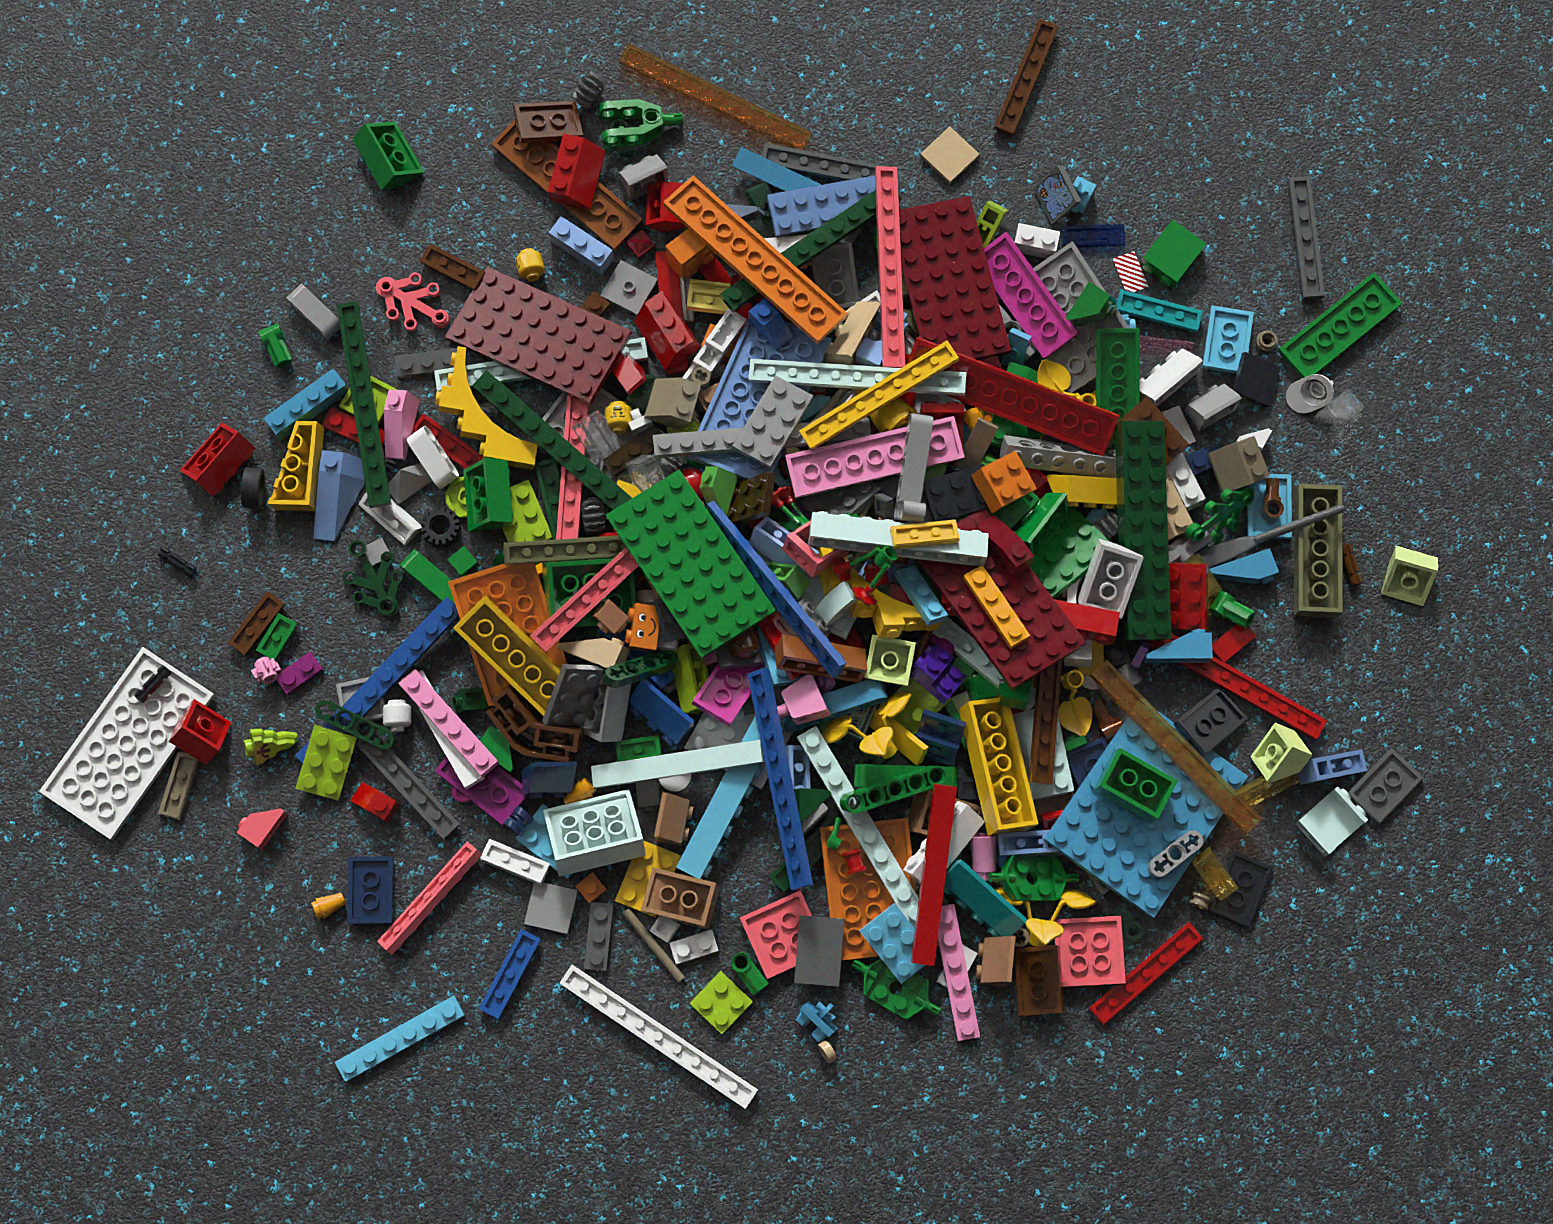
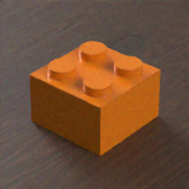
(687, 254)
(1003, 481)

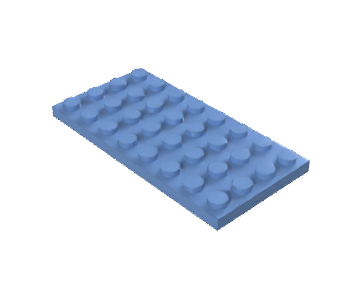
(738, 397)

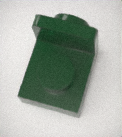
(469, 700)

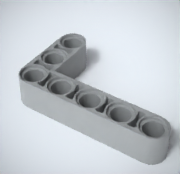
(913, 468)

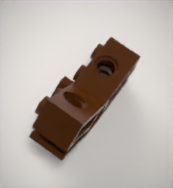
(524, 721)

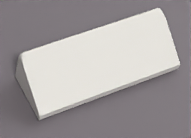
(394, 520)

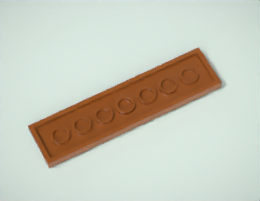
(608, 216)

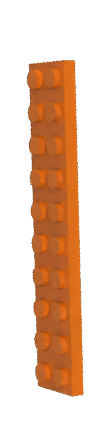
(755, 259)

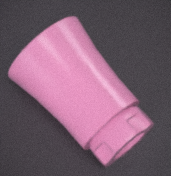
(984, 854)

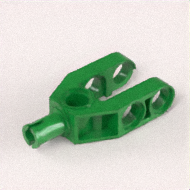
(652, 121)

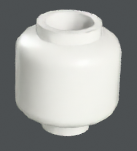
(397, 715)

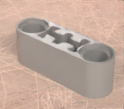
(314, 311)

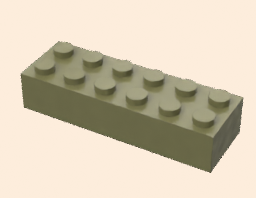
(1318, 553)

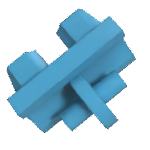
(819, 1016)

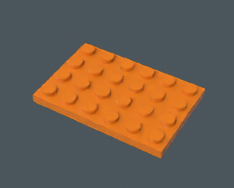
(519, 596)
(862, 894)

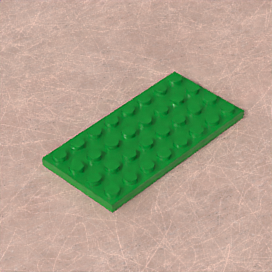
(690, 564)

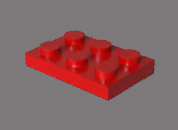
(1188, 595)

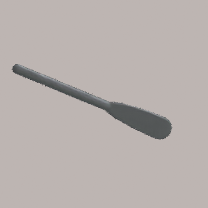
(1232, 548)

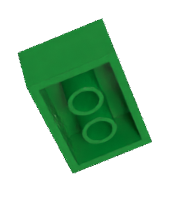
(1135, 785)

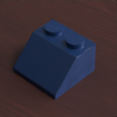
(548, 779)

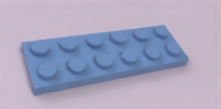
(813, 206)

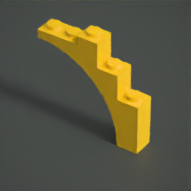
(476, 424)
(888, 614)

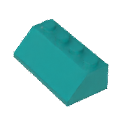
(982, 900)

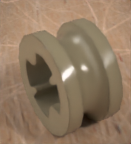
(704, 372)
(1200, 901)
(1025, 935)

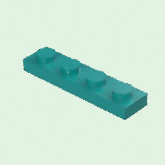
(1159, 311)

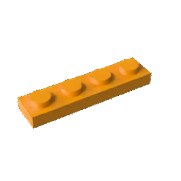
(996, 607)

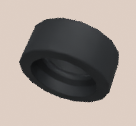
(253, 488)

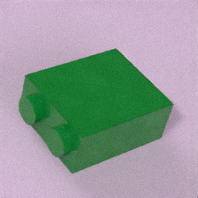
(1172, 254)

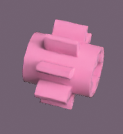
(266, 670)

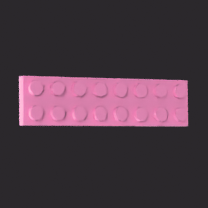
(867, 458)

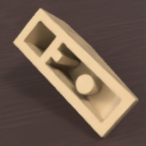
(597, 651)

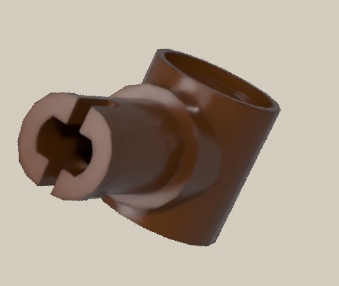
(1272, 500)
(1107, 722)

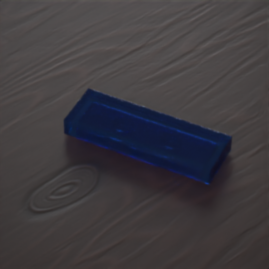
(1093, 235)

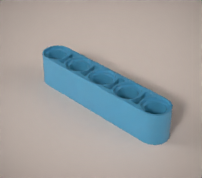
(845, 701)

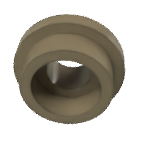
(1267, 335)

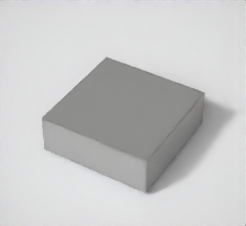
(375, 550)

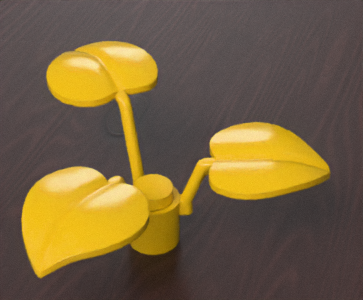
(1058, 378)
(1077, 713)
(880, 741)
(1045, 931)

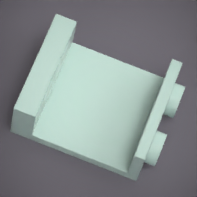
(1331, 821)

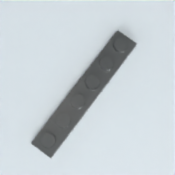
(818, 164)
(1306, 237)
(410, 787)

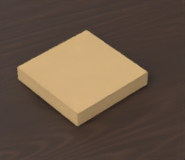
(949, 155)

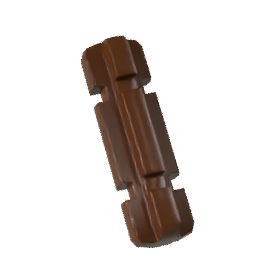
(1351, 565)

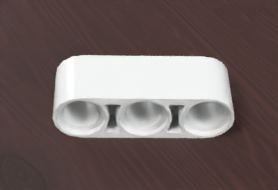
(432, 457)

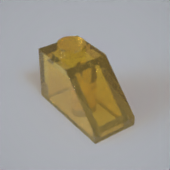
(1214, 873)

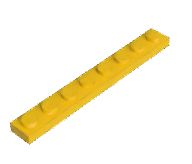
(879, 395)

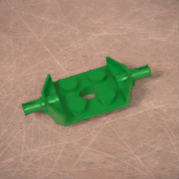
(1047, 874)
(907, 1003)

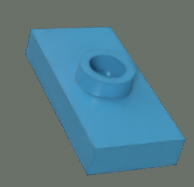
(1019, 346)

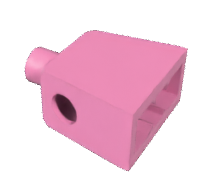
(803, 701)

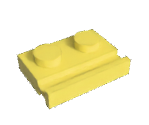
(705, 296)

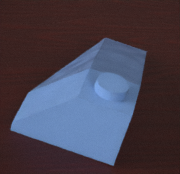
(338, 487)

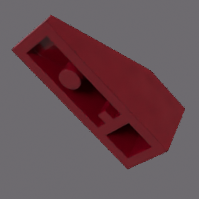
(1007, 545)

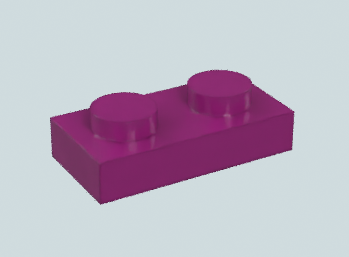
(299, 673)

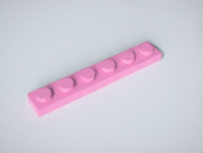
(448, 723)
(956, 975)

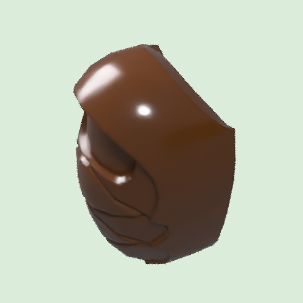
(745, 645)

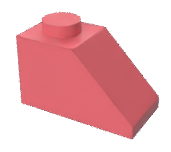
(261, 826)

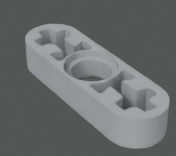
(1166, 852)

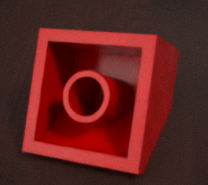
(200, 732)

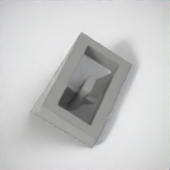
(408, 482)

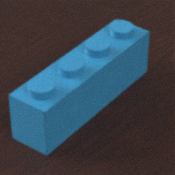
(306, 404)

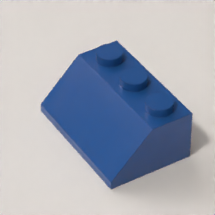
(660, 713)

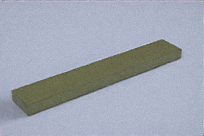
(562, 550)

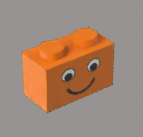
(643, 628)

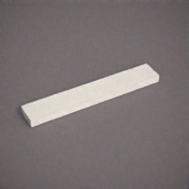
(463, 769)

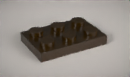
(751, 499)

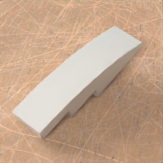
(717, 344)

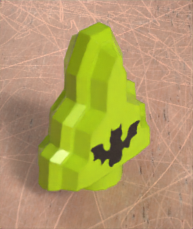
(267, 743)

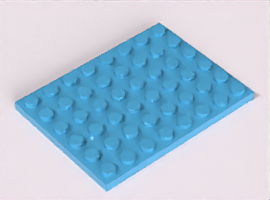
(1118, 843)

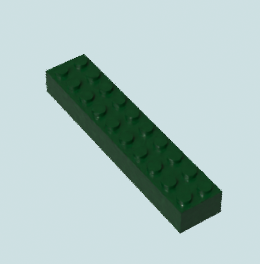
(1144, 526)

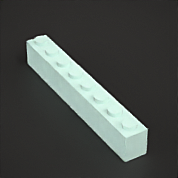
(866, 534)

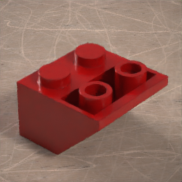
(656, 214)

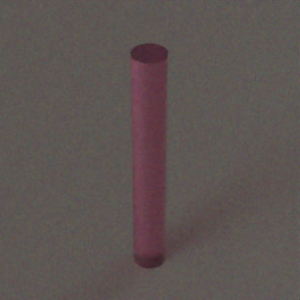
(1163, 342)

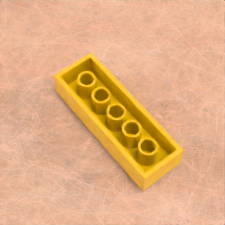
(510, 652)
(998, 767)

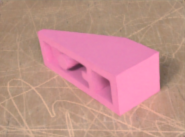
(399, 420)

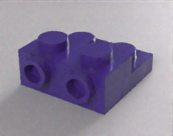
(937, 673)

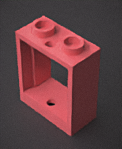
(805, 556)

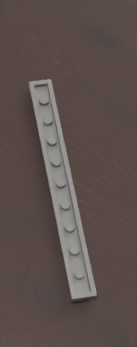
(722, 440)

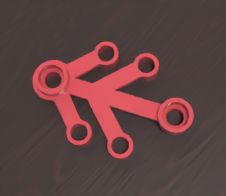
(410, 300)

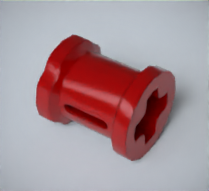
(854, 861)

